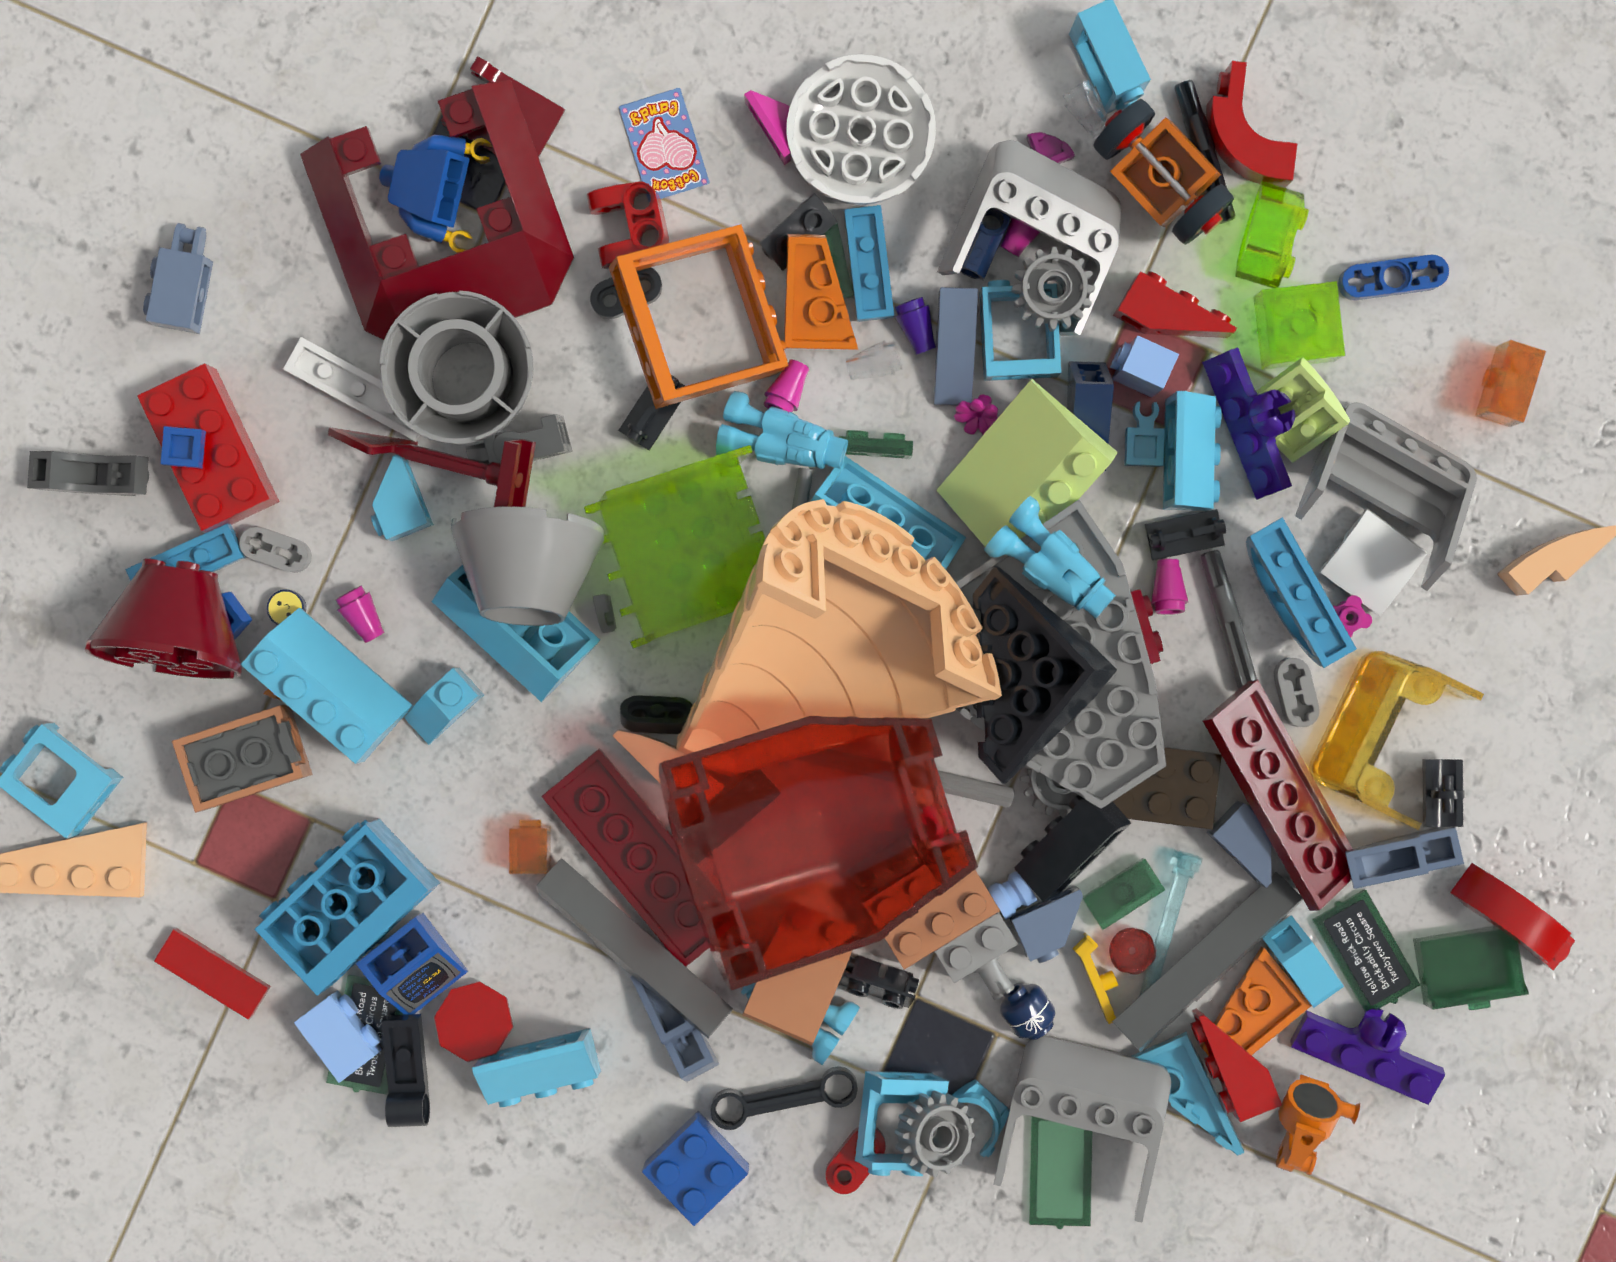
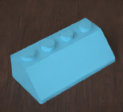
(863, 488)
(532, 654)
(327, 685)

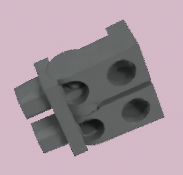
(549, 440)

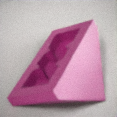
(772, 119)

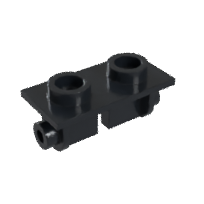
(808, 219)
(645, 422)
(1185, 534)
(892, 989)

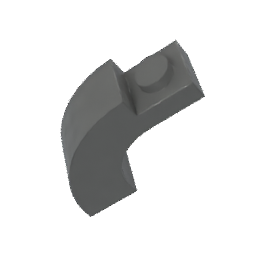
(88, 473)

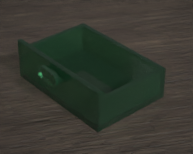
(1469, 968)

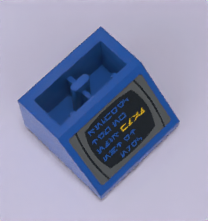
(412, 966)

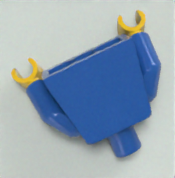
(430, 185)

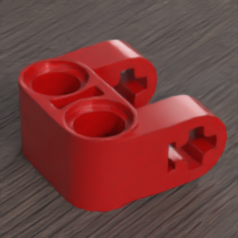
(639, 221)

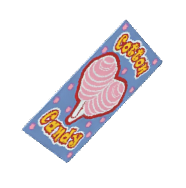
(664, 143)

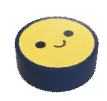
(283, 604)

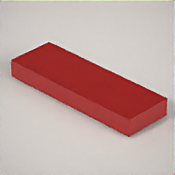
(212, 973)

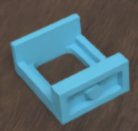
(80, 799)
(889, 1088)

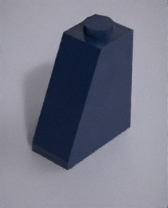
(1091, 395)

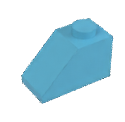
(399, 503)
(443, 704)

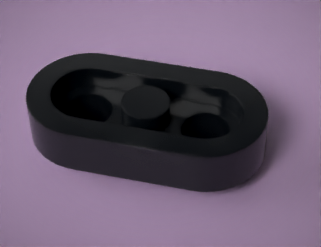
(607, 287)
(654, 714)

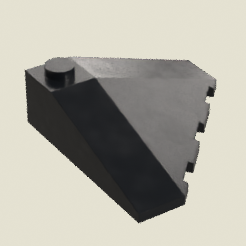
(1042, 671)

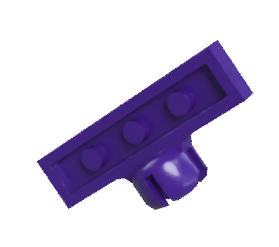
(1252, 421)
(1370, 1052)

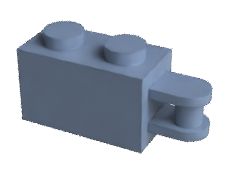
(179, 283)

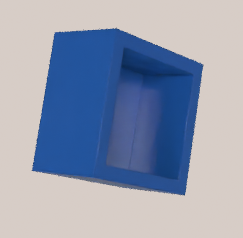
(696, 1168)

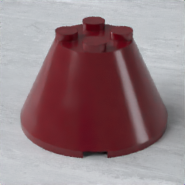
(169, 621)

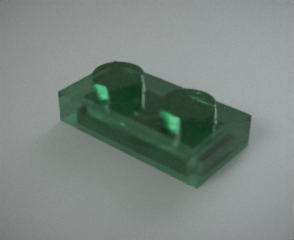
(891, 446)

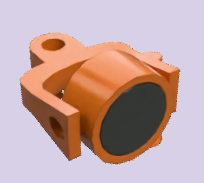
(1309, 1116)

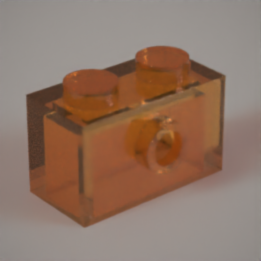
(1510, 383)

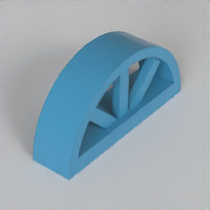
(1297, 594)

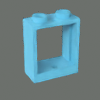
(1109, 56)
(1015, 369)

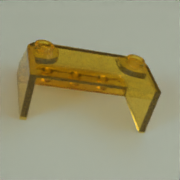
(1362, 725)

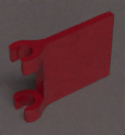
(539, 112)

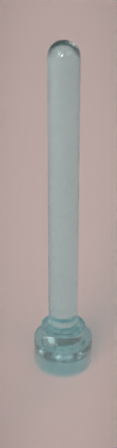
(1184, 867)

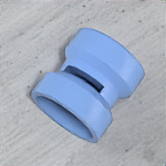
(1012, 895)

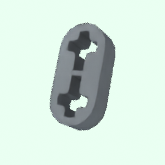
(278, 541)
(1305, 691)

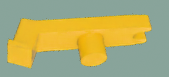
(1099, 983)

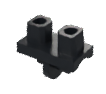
(1443, 792)

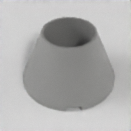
(419, 341)
(525, 563)

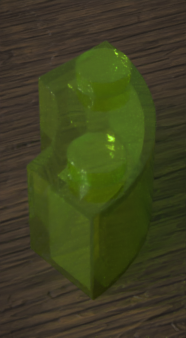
(1270, 235)

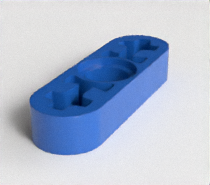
(1418, 264)

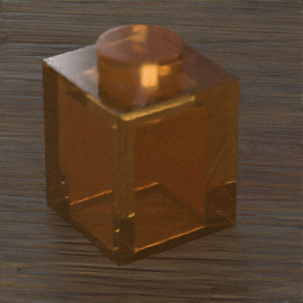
(529, 848)

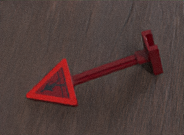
(510, 476)

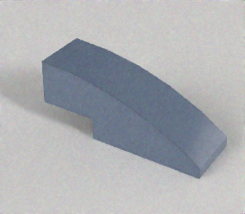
(955, 345)
(1404, 856)
(684, 1043)

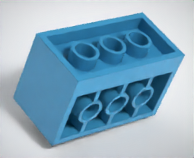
(352, 929)

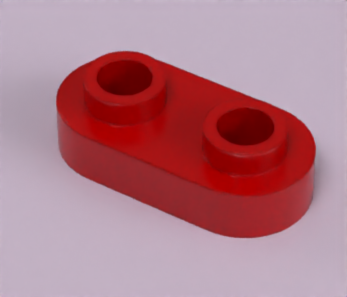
(845, 1160)

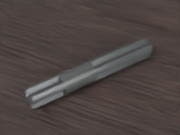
(1228, 617)

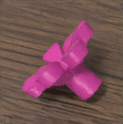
(977, 414)

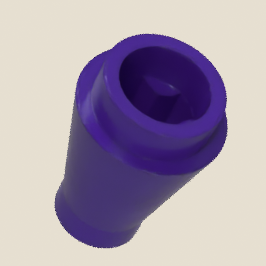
(916, 324)

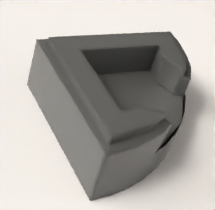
(604, 612)

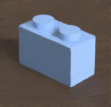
(1143, 366)
(339, 1035)

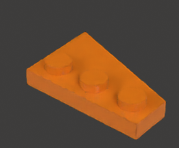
(813, 298)
(1260, 1004)

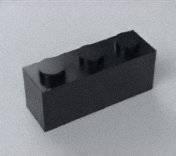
(1069, 846)

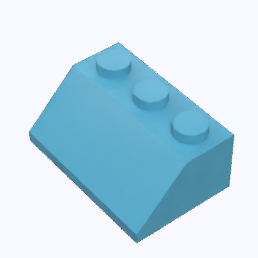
(1191, 452)
(538, 1068)

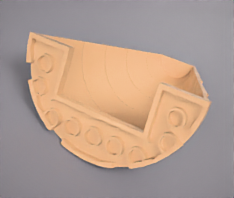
(841, 627)

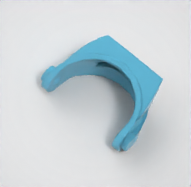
(976, 1093)

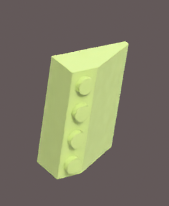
(1027, 452)

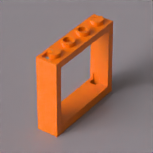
(643, 331)

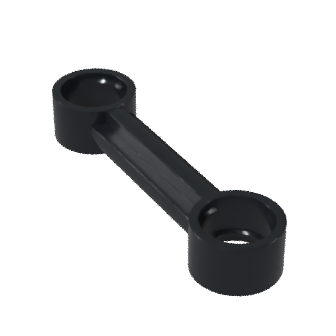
(783, 1098)

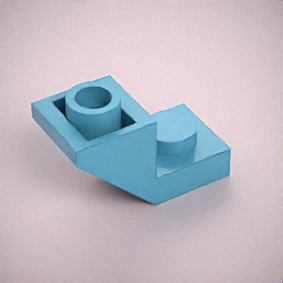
(1303, 961)

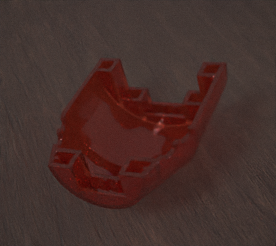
(811, 839)

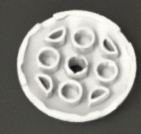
(870, 94)

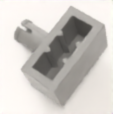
(978, 952)

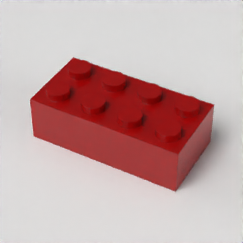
(232, 475)

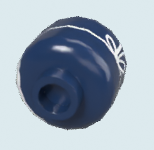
(1028, 1011)

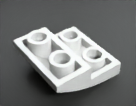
(1373, 562)

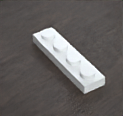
(344, 383)

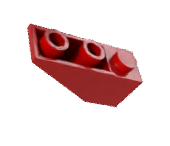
(1162, 311)
(1244, 1080)

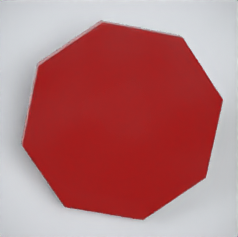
(473, 1021)

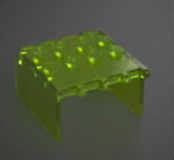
(682, 544)

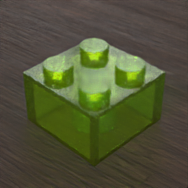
(1299, 324)

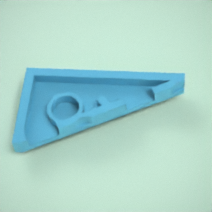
(1192, 1089)

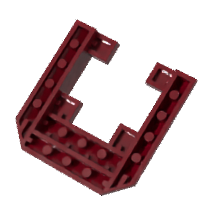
(525, 235)

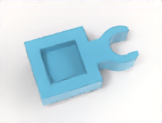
(1145, 443)

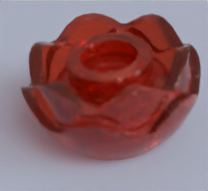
(1142, 957)

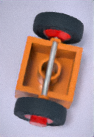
(1164, 171)

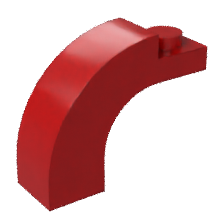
(1237, 143)
(1514, 915)

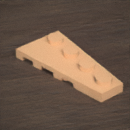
(87, 865)

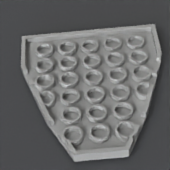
(1119, 733)

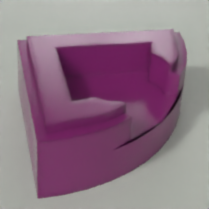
(1050, 147)

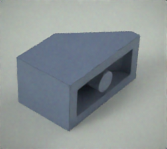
(1245, 841)
(1047, 924)

